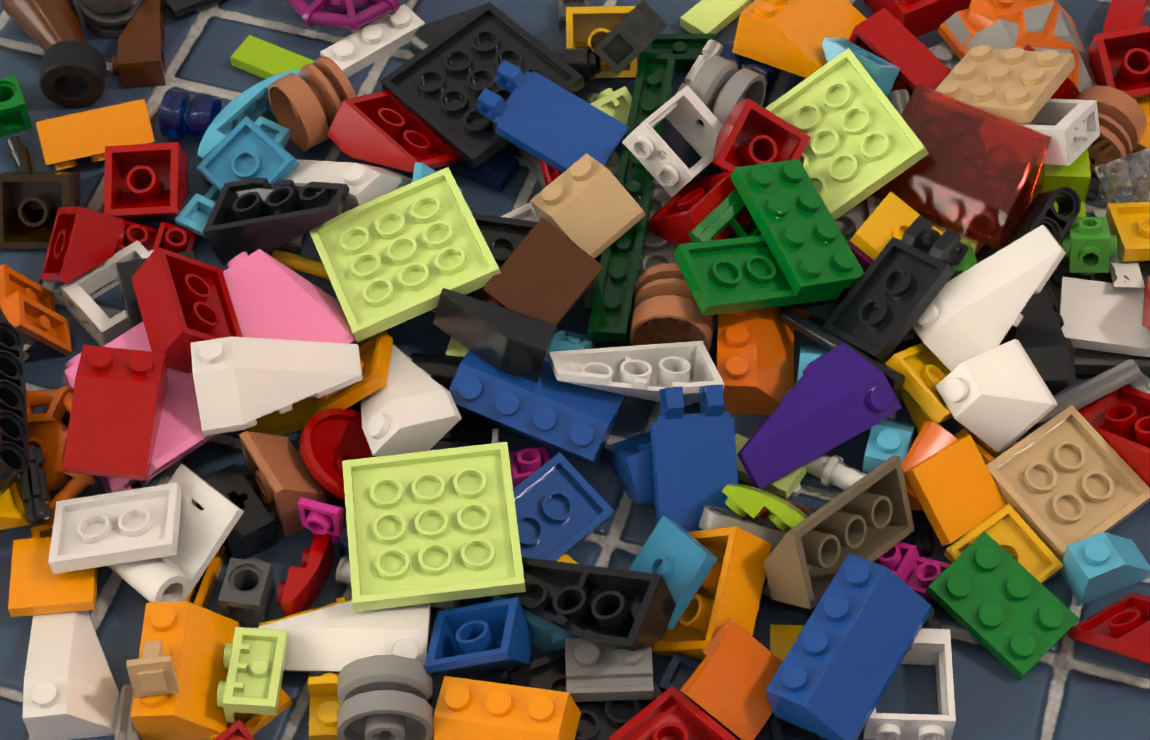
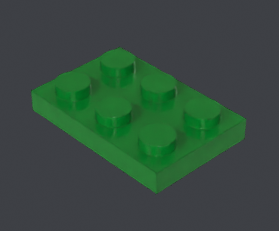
(1002, 605)

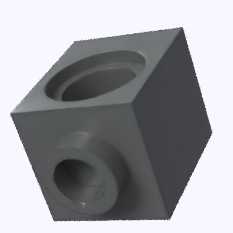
(247, 606)

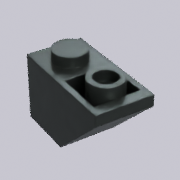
(630, 37)

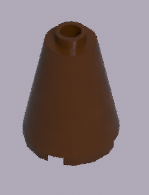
(46, 20)

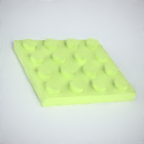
(853, 130)
(401, 252)
(432, 527)

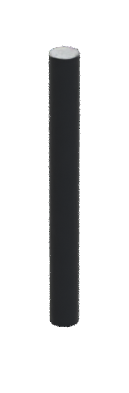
(830, 341)

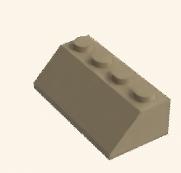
(859, 521)

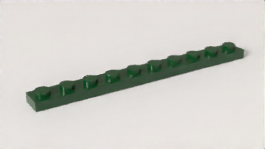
(622, 260)

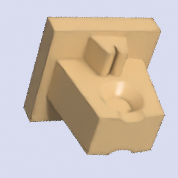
(153, 672)

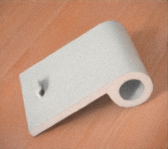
(198, 542)

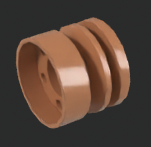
(310, 101)
(1120, 124)
(667, 310)

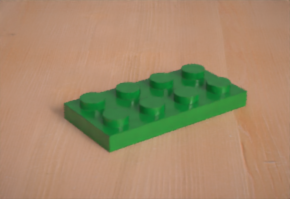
(797, 227)
(738, 276)

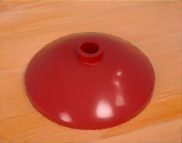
(329, 440)

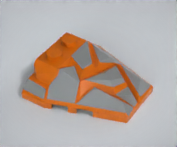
(1015, 24)

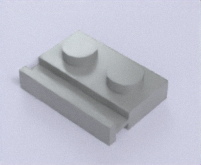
(607, 673)

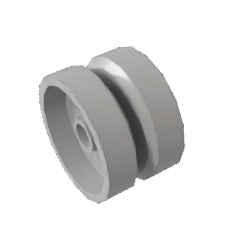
(724, 85)
(385, 700)

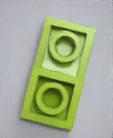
(751, 501)

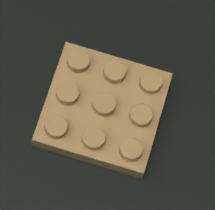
(1008, 80)
(1068, 482)

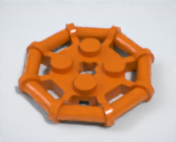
(51, 435)

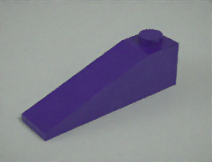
(826, 407)

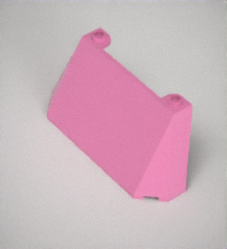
(269, 305)

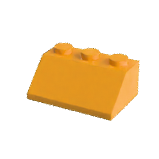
(89, 131)
(729, 591)
(197, 646)
(502, 712)

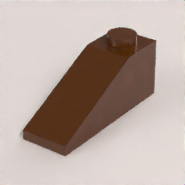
(142, 48)

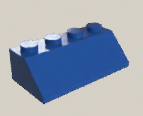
(546, 412)
(848, 651)

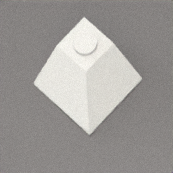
(997, 395)

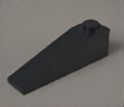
(267, 215)
(1045, 342)
(598, 602)

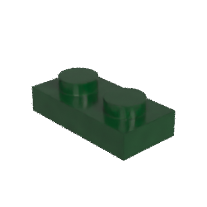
(685, 46)

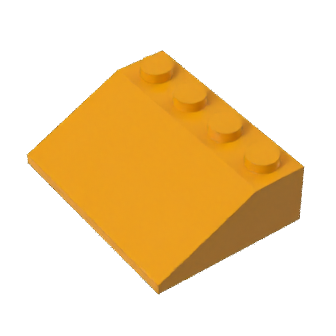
(792, 32)

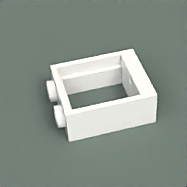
(683, 113)
(1070, 125)
(82, 290)
(928, 648)

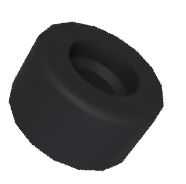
(72, 74)

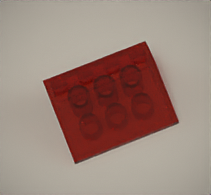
(975, 170)

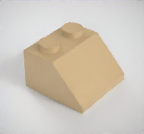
(588, 206)

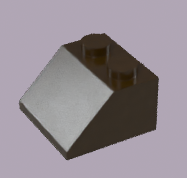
(31, 205)

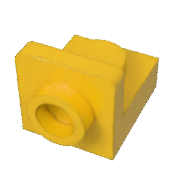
(323, 706)

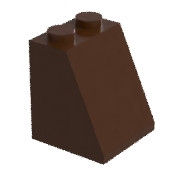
(543, 276)

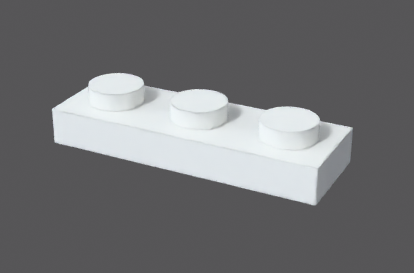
(374, 41)

